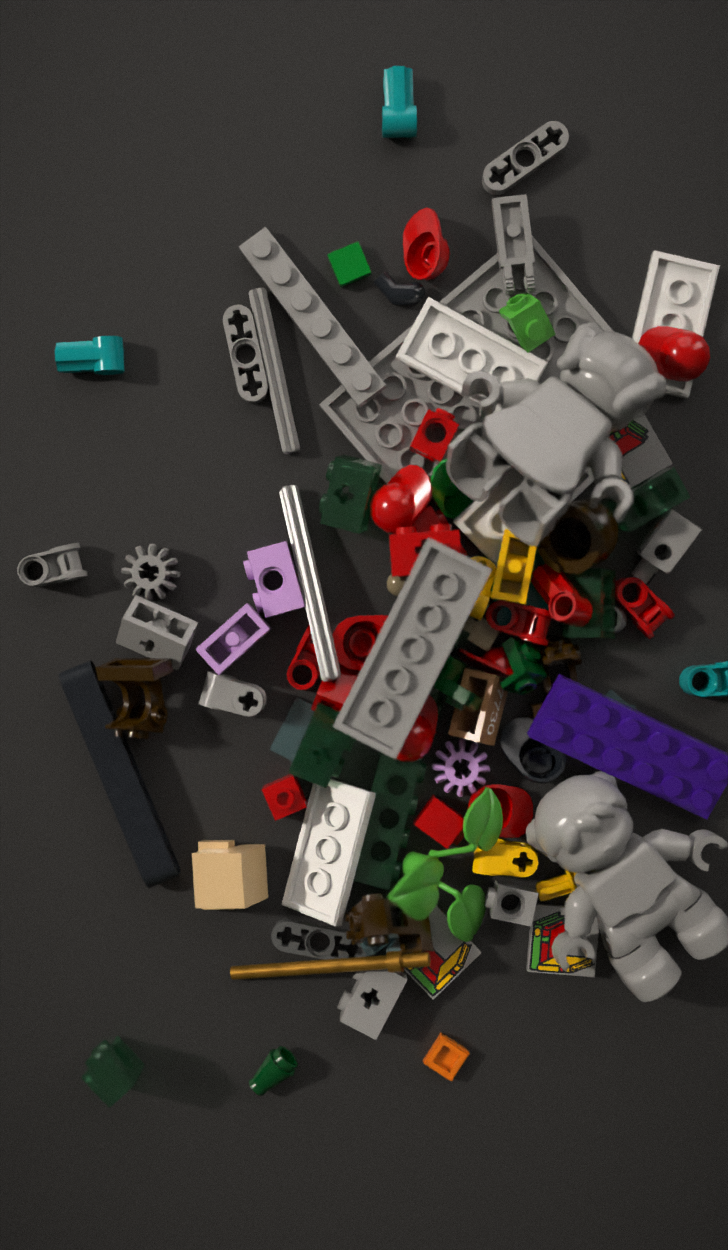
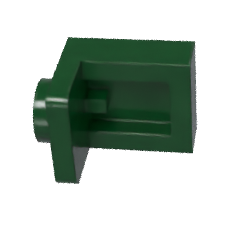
(526, 666)
(456, 694)

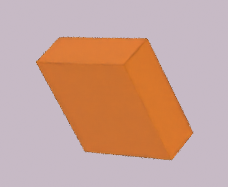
(446, 1056)

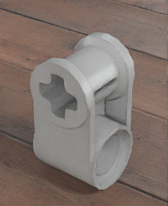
(54, 566)
(227, 693)

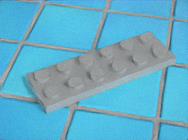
(412, 648)

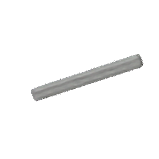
(274, 370)

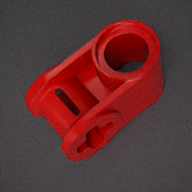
(646, 609)
(527, 621)
(304, 656)

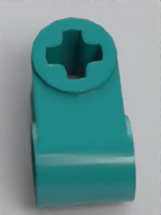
(715, 679)

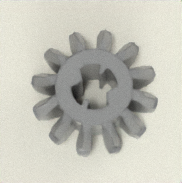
(154, 561)

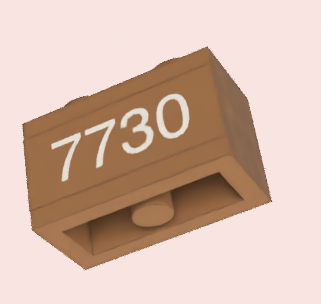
(484, 723)

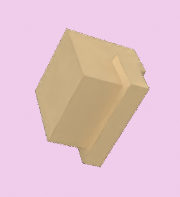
(229, 875)

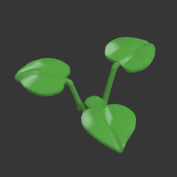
(422, 873)

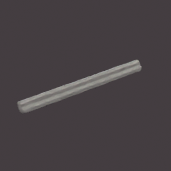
(310, 583)

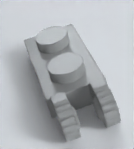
(514, 240)

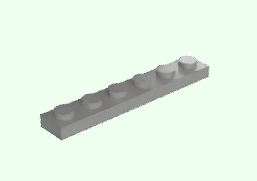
(312, 317)

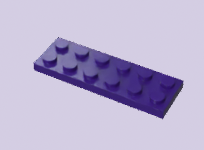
(631, 746)

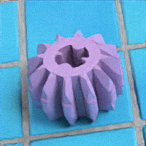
(471, 763)

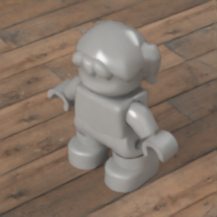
(556, 431)
(625, 884)

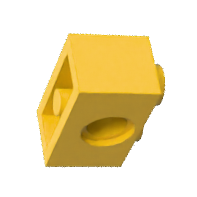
(513, 570)

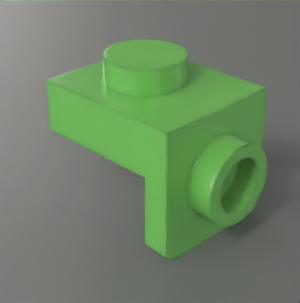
(527, 321)

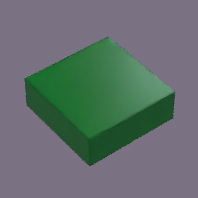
(349, 264)

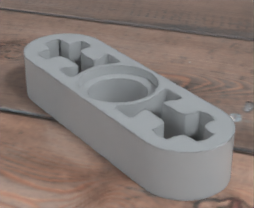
(550, 152)
(231, 331)

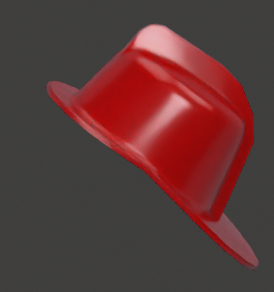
(356, 638)

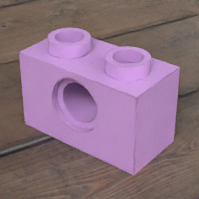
(279, 559)
(233, 638)

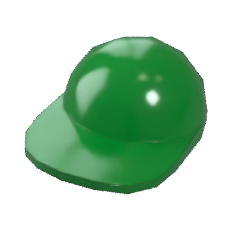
(445, 493)

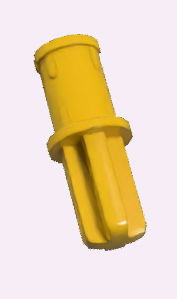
(556, 886)

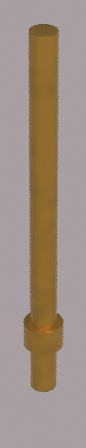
(393, 961)

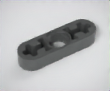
(293, 945)

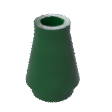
(275, 1069)

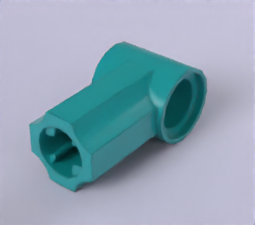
(399, 111)
(100, 356)

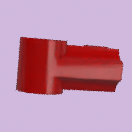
(560, 595)

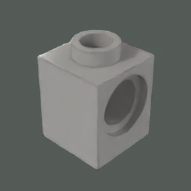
(522, 913)

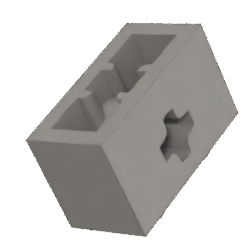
(156, 631)
(371, 1015)

